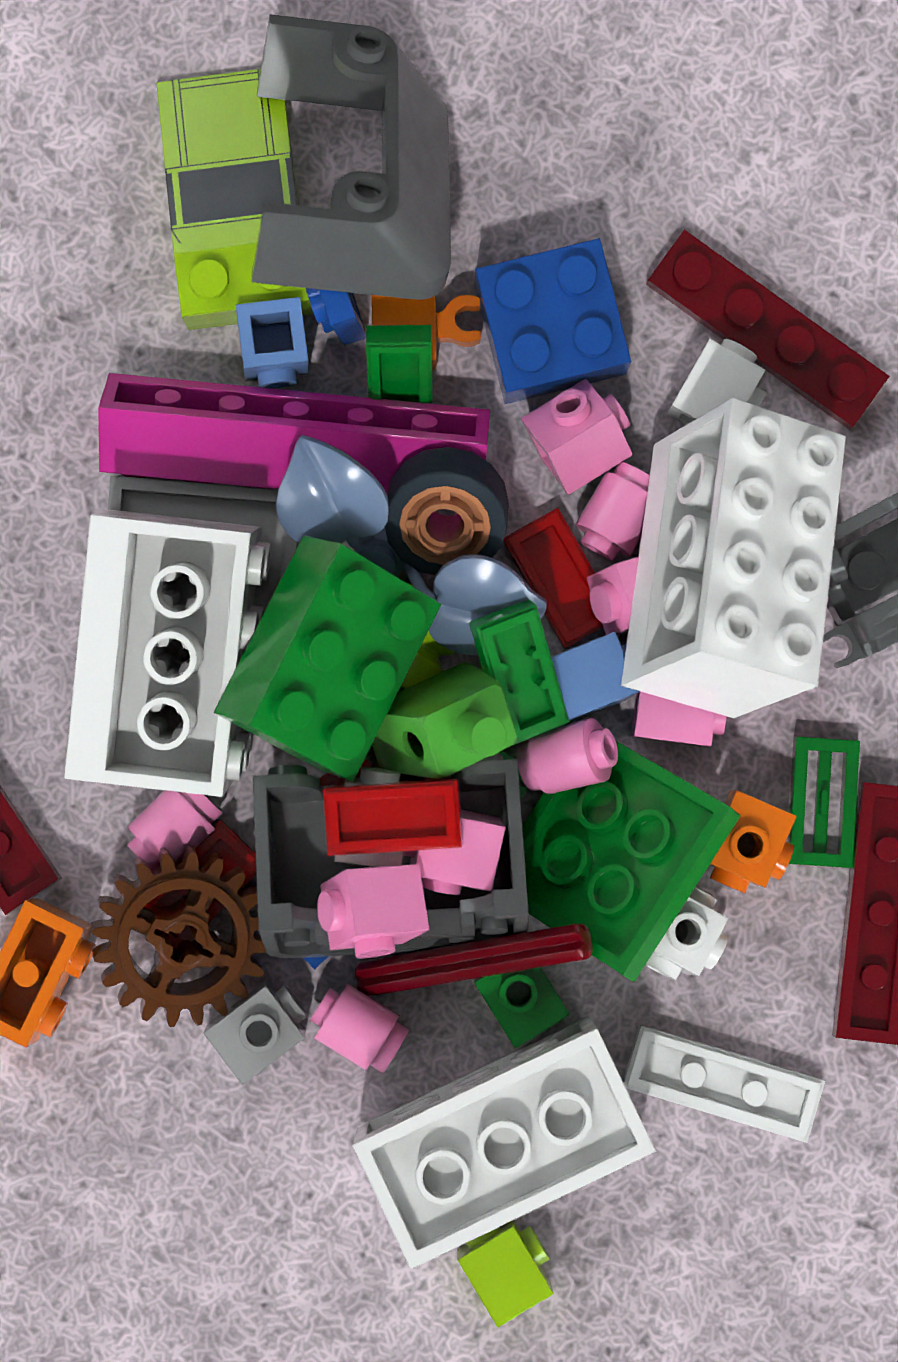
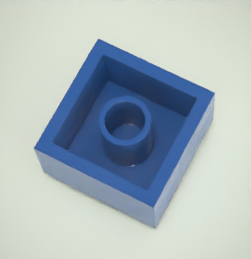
(552, 320)

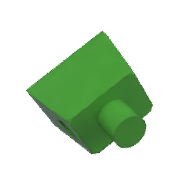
(453, 723)

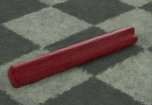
(474, 959)

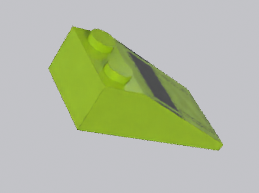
(221, 164)

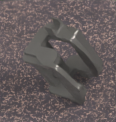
(861, 576)

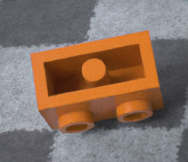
(35, 966)

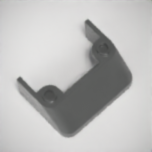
(382, 228)

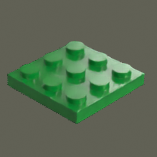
(622, 856)

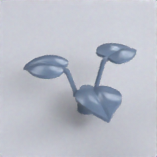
(340, 500)

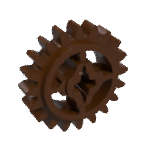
(155, 923)

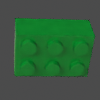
(328, 657)

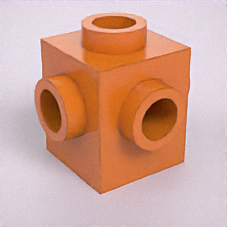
(770, 851)

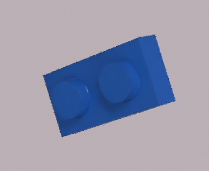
(338, 313)

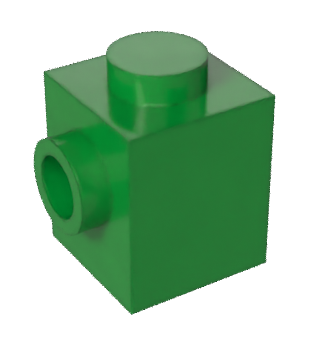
(522, 1003)

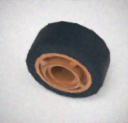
(449, 481)

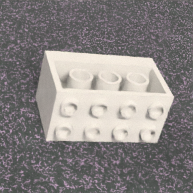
(735, 560)
(124, 659)
(501, 1141)

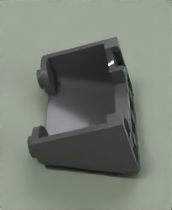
(295, 863)

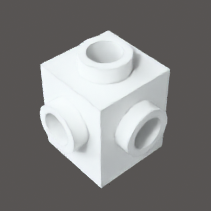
(701, 939)

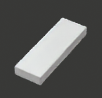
(723, 1083)

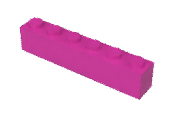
(251, 432)

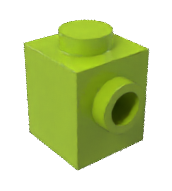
(506, 1270)

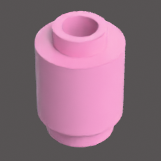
(615, 512)
(567, 757)
(172, 822)
(359, 1028)

